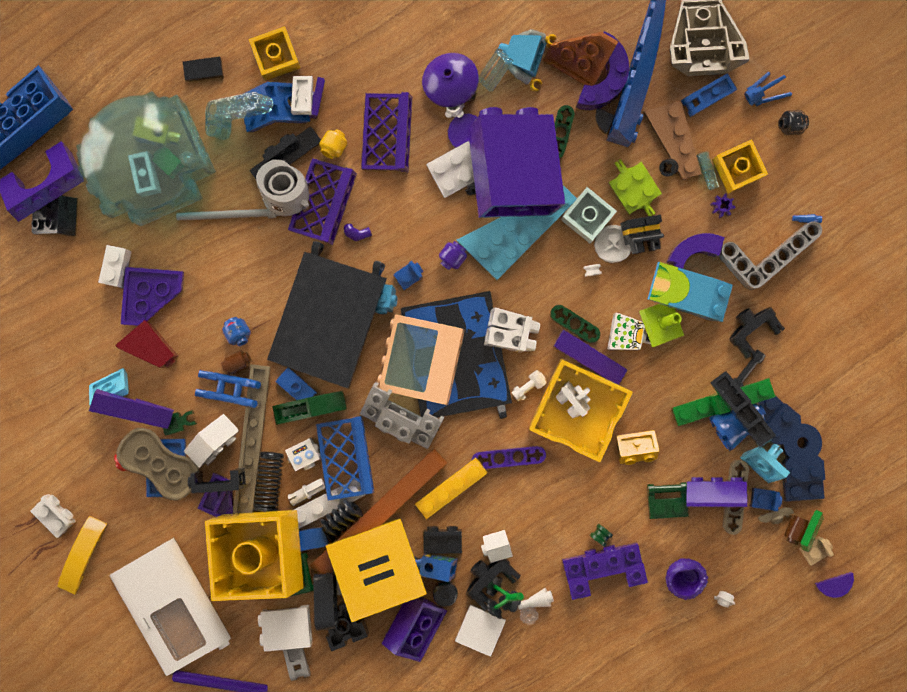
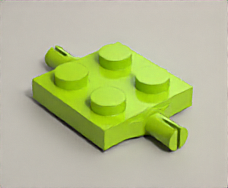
(635, 188)

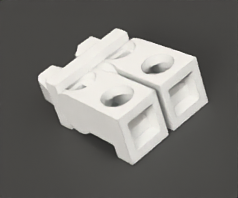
(515, 331)

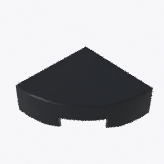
(603, 120)

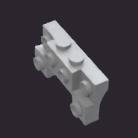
(399, 421)

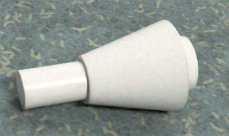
(540, 599)

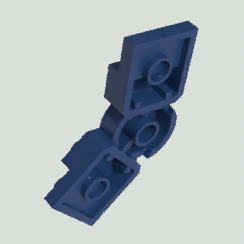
(803, 463)

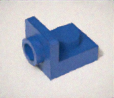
(409, 275)
(765, 499)

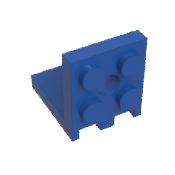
(280, 111)

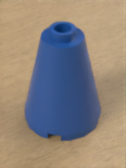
(729, 429)

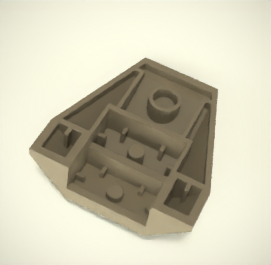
(706, 40)

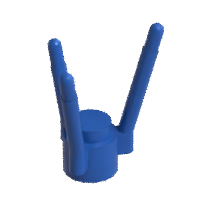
(754, 94)

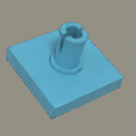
(114, 383)
(765, 463)

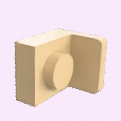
(819, 550)

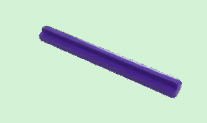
(218, 682)

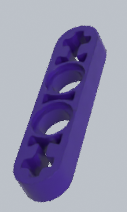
(508, 454)

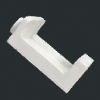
(285, 628)

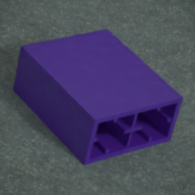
(515, 163)

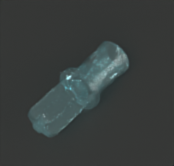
(708, 170)

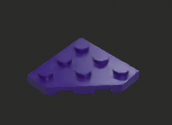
(148, 292)

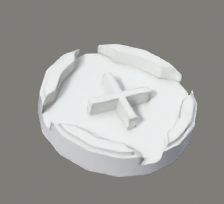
(610, 244)

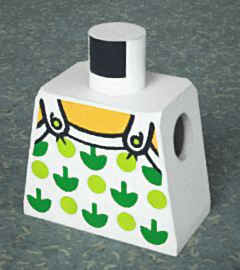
(626, 333)

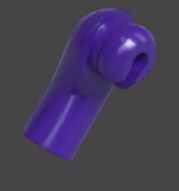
(356, 234)

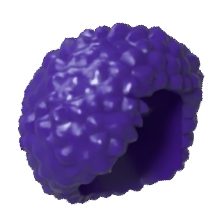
(686, 578)

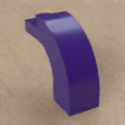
(701, 243)

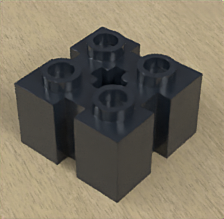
(354, 630)

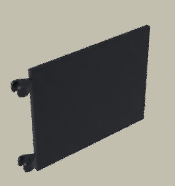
(327, 317)

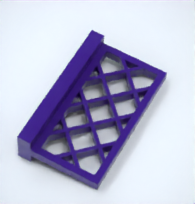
(403, 131)
(337, 206)

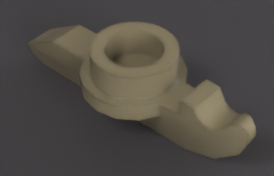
(776, 517)

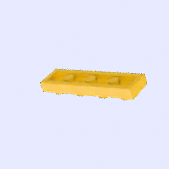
(451, 488)

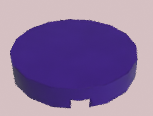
(459, 129)

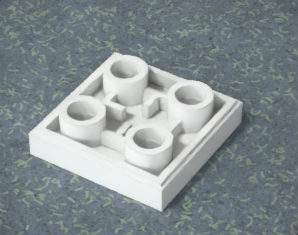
(480, 630)

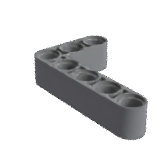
(772, 259)

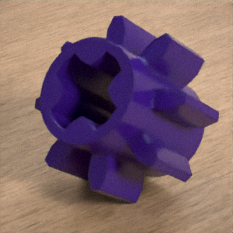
(727, 201)

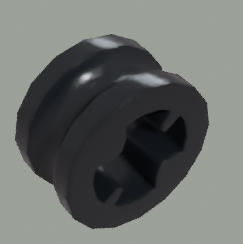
(674, 168)

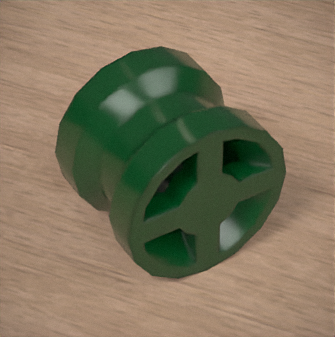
(601, 535)

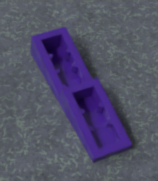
(589, 357)
(129, 409)

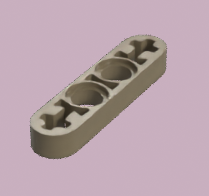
(740, 512)

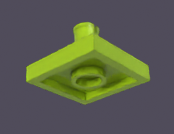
(661, 324)

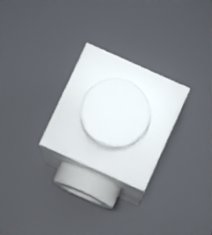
(496, 546)

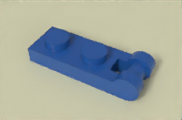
(709, 94)

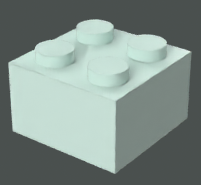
(588, 215)

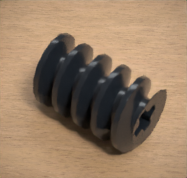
(341, 519)

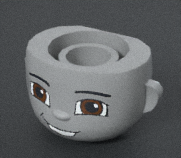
(282, 188)

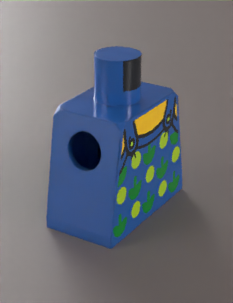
(443, 567)

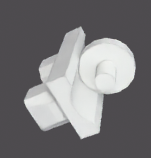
(576, 397)

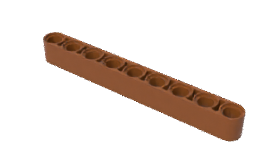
(388, 503)

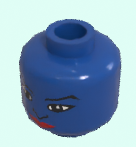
(236, 331)

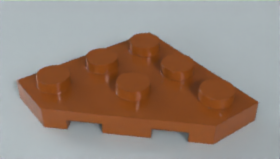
(582, 56)

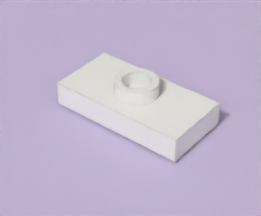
(302, 95)

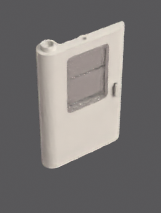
(171, 600)

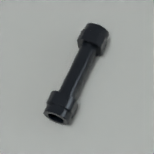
(756, 358)

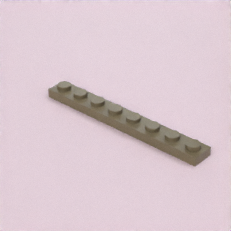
(252, 439)

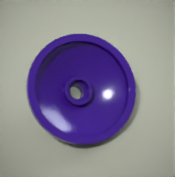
(451, 89)

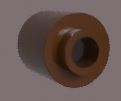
(236, 363)
(796, 529)

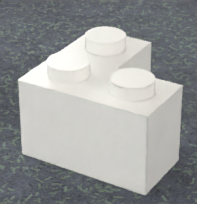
(211, 440)

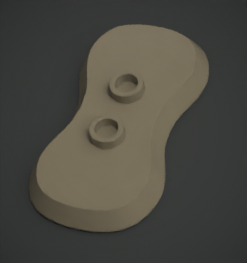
(146, 455)

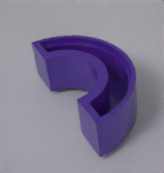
(608, 90)

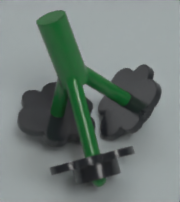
(507, 601)

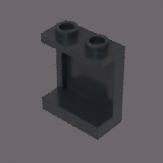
(236, 482)

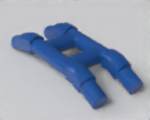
(222, 380)

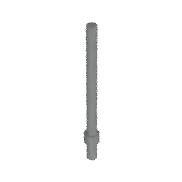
(226, 214)

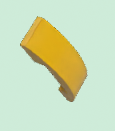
(80, 554)

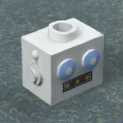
(303, 455)

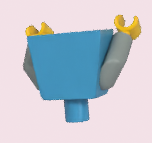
(527, 53)

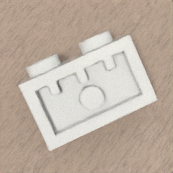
(53, 515)

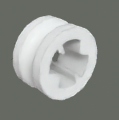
(592, 270)

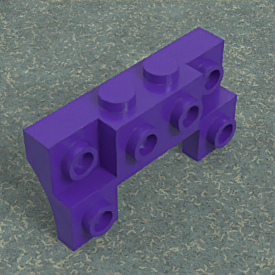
(601, 564)

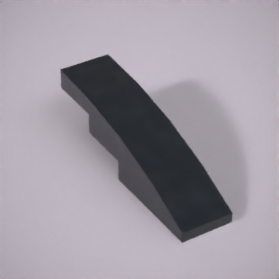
(742, 409)

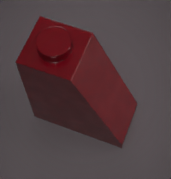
(148, 345)

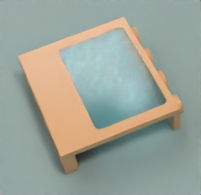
(421, 359)

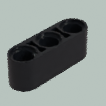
(325, 601)

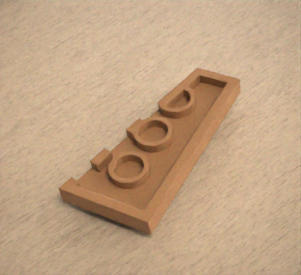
(675, 138)

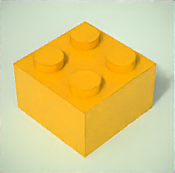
(274, 53)
(739, 166)

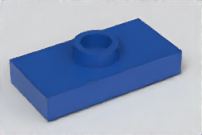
(295, 385)

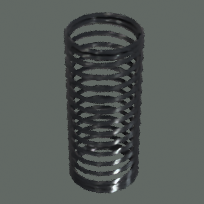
(273, 456)

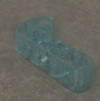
(224, 110)

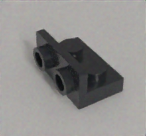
(442, 540)

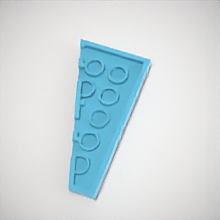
(508, 238)

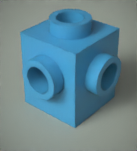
(387, 300)

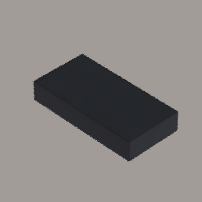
(203, 69)

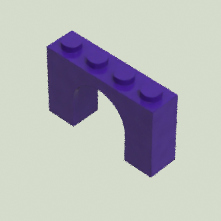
(62, 178)

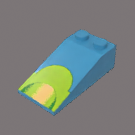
(690, 292)

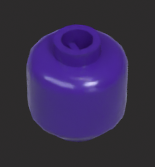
(452, 255)

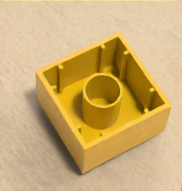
(254, 555)

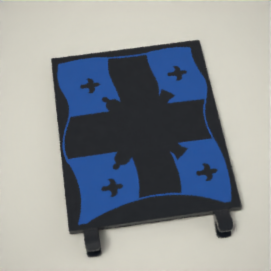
(480, 370)

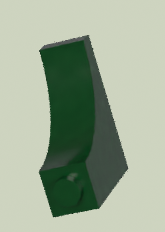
(309, 407)

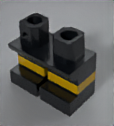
(642, 230)

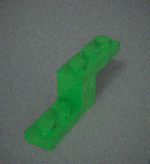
(714, 405)

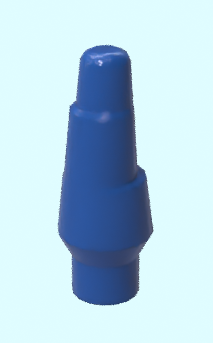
(807, 218)

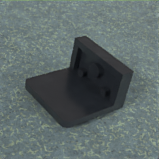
(56, 217)

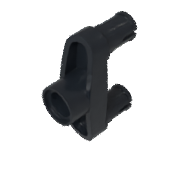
(750, 322)
(486, 573)

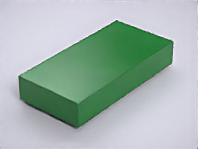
(812, 530)

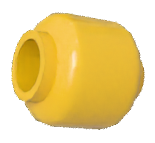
(333, 144)

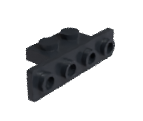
(289, 148)

